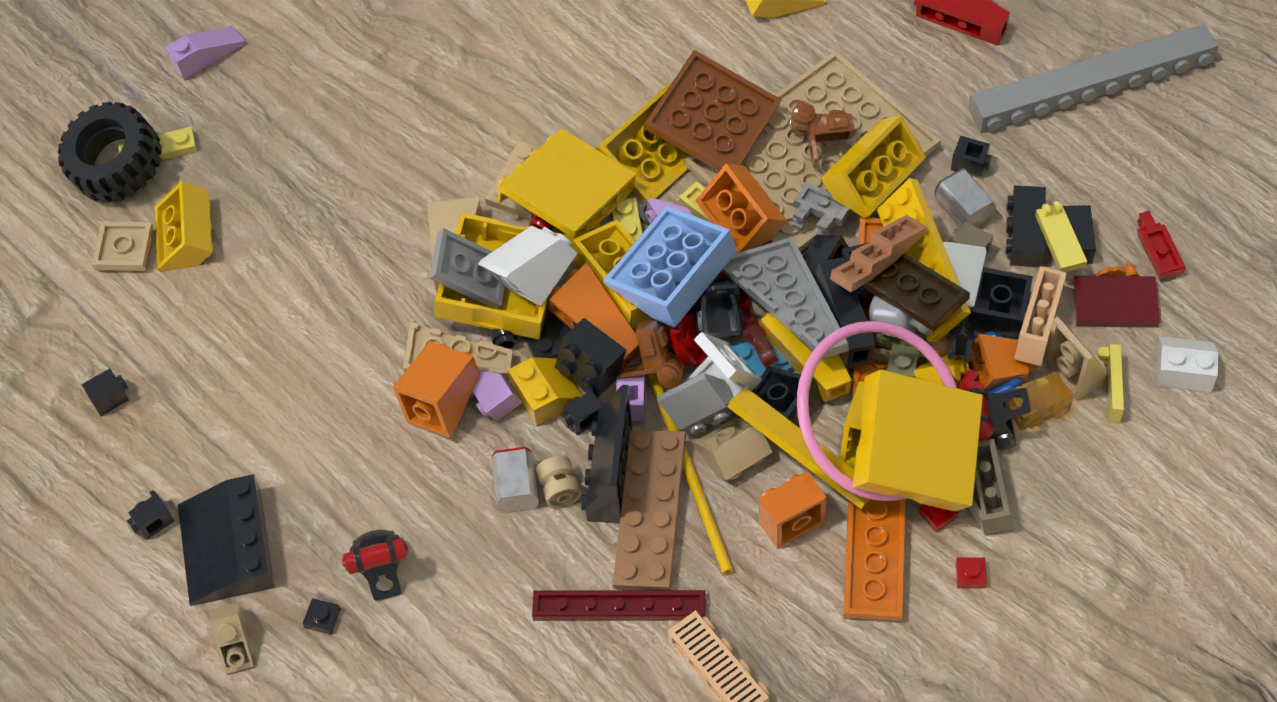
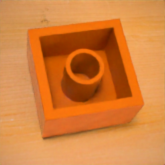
(792, 509)

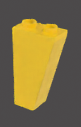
(830, 372)

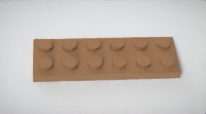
(650, 510)

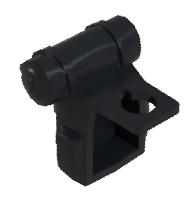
(718, 310)

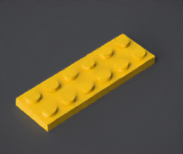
(929, 248)

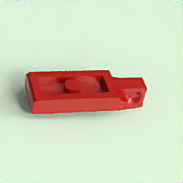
(1159, 247)

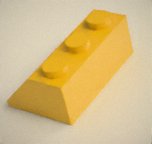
(183, 227)

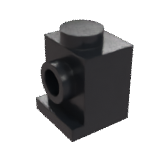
(971, 155)
(581, 411)
(149, 516)

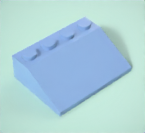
(672, 264)

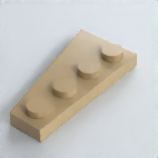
(487, 356)

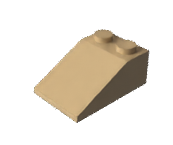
(1073, 361)

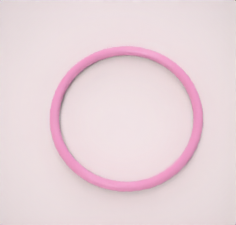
(807, 374)

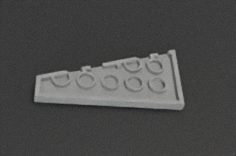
(786, 289)

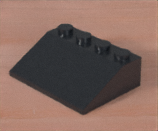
(608, 459)
(225, 541)

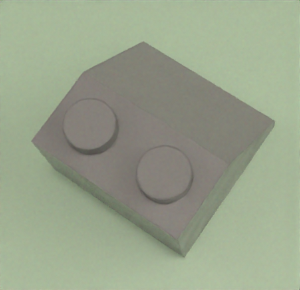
(697, 403)

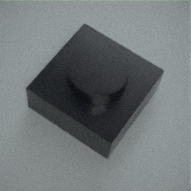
(321, 616)

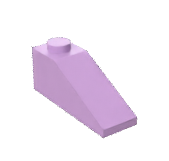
(201, 49)

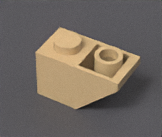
(231, 637)

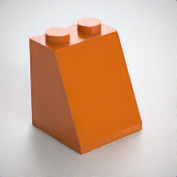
(437, 388)

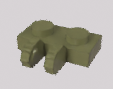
(902, 357)

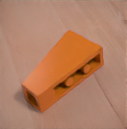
(587, 298)

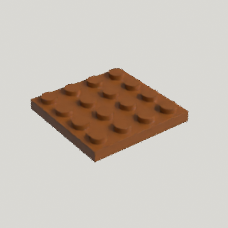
(712, 112)

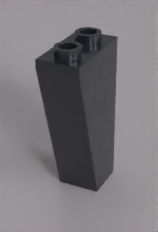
(846, 310)

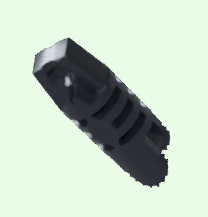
(961, 340)

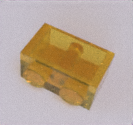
(1047, 398)

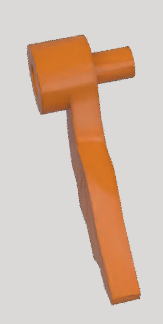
(1118, 271)

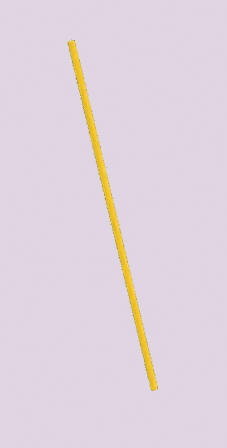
(693, 483)

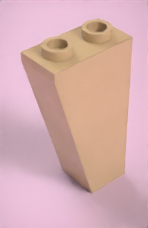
(446, 215)

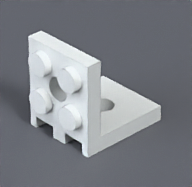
(724, 364)

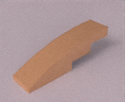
(883, 250)

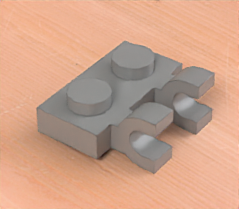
(821, 204)

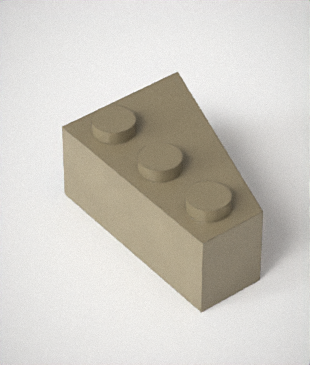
(989, 494)

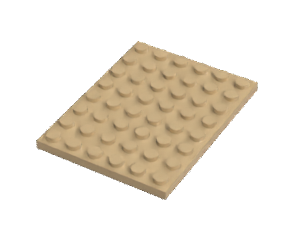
(783, 160)

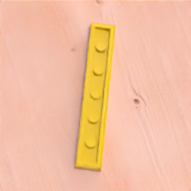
(789, 438)

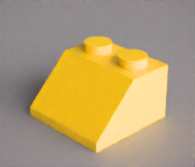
(542, 388)

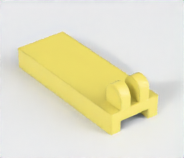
(1060, 237)
(1112, 359)

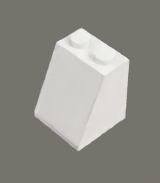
(531, 263)
(967, 265)

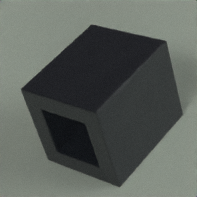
(106, 391)

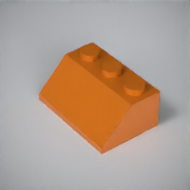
(742, 206)

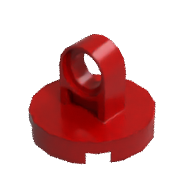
(683, 342)

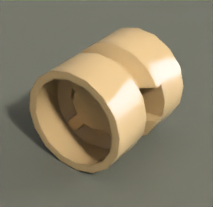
(558, 481)

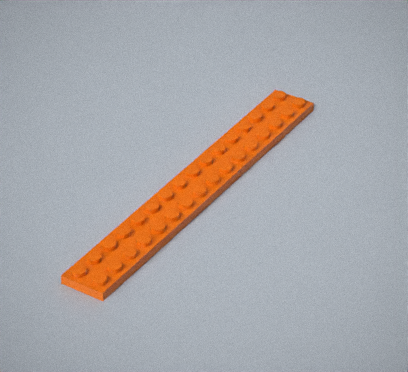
(876, 531)

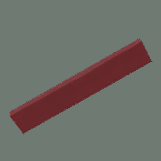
(617, 605)

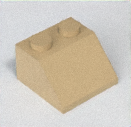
(732, 447)

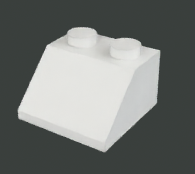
(1186, 364)

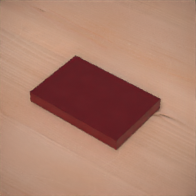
(1116, 301)

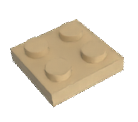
(123, 246)

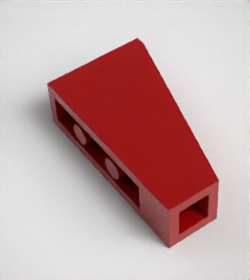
(971, 17)

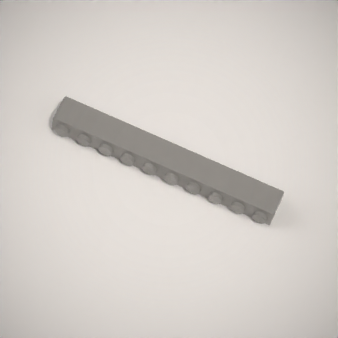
(1092, 78)

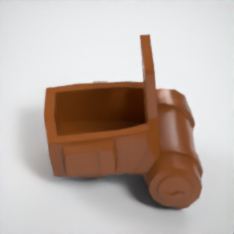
(820, 127)
(655, 356)

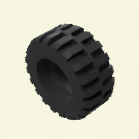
(96, 130)

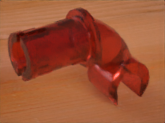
(755, 335)

